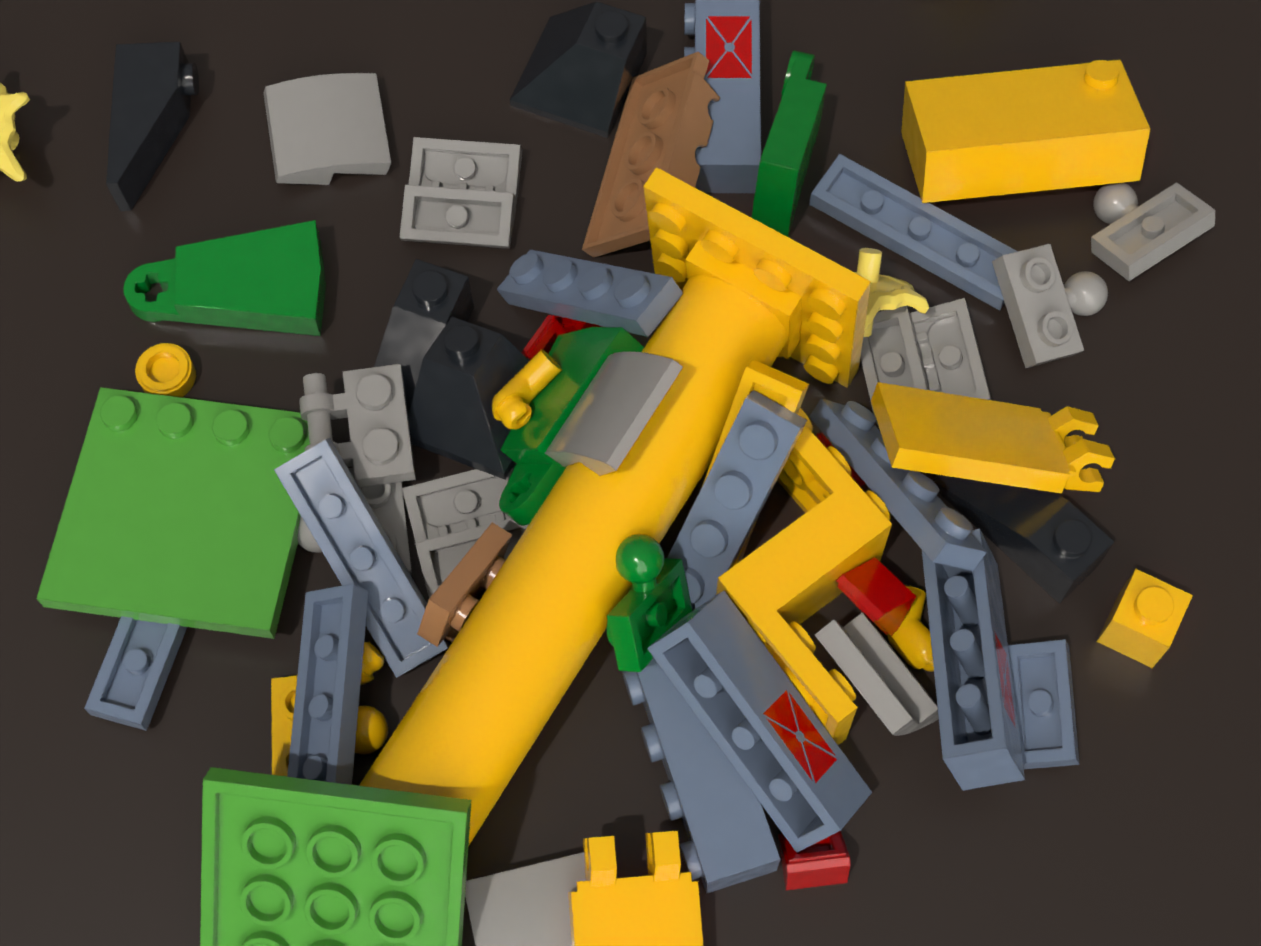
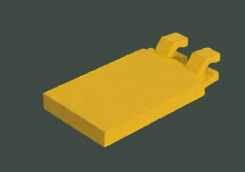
(989, 440)
(639, 909)

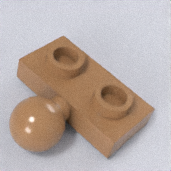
(457, 595)

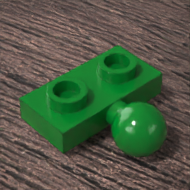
(651, 606)

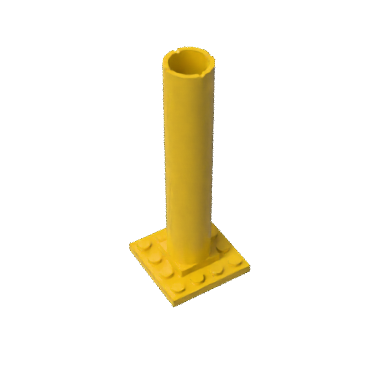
(547, 607)

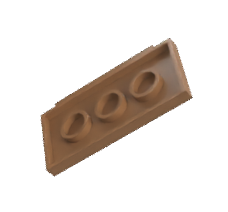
(659, 129)

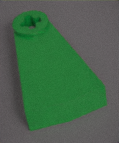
(789, 145)
(239, 281)
(535, 474)

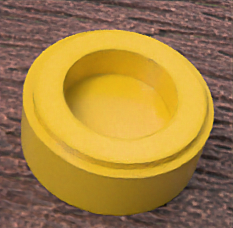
(165, 370)

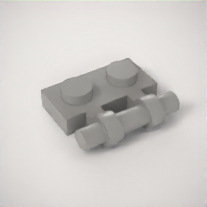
(376, 420)

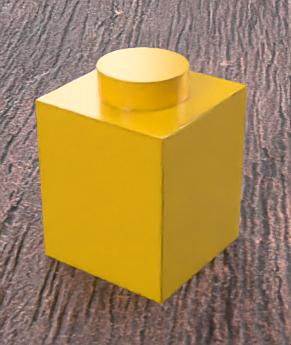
(1144, 618)

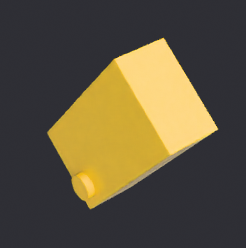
(1023, 131)

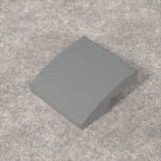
(326, 128)
(461, 193)
(925, 351)
(613, 411)
(452, 516)
(879, 675)
(525, 904)

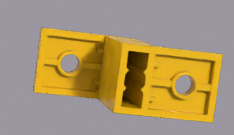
(799, 570)

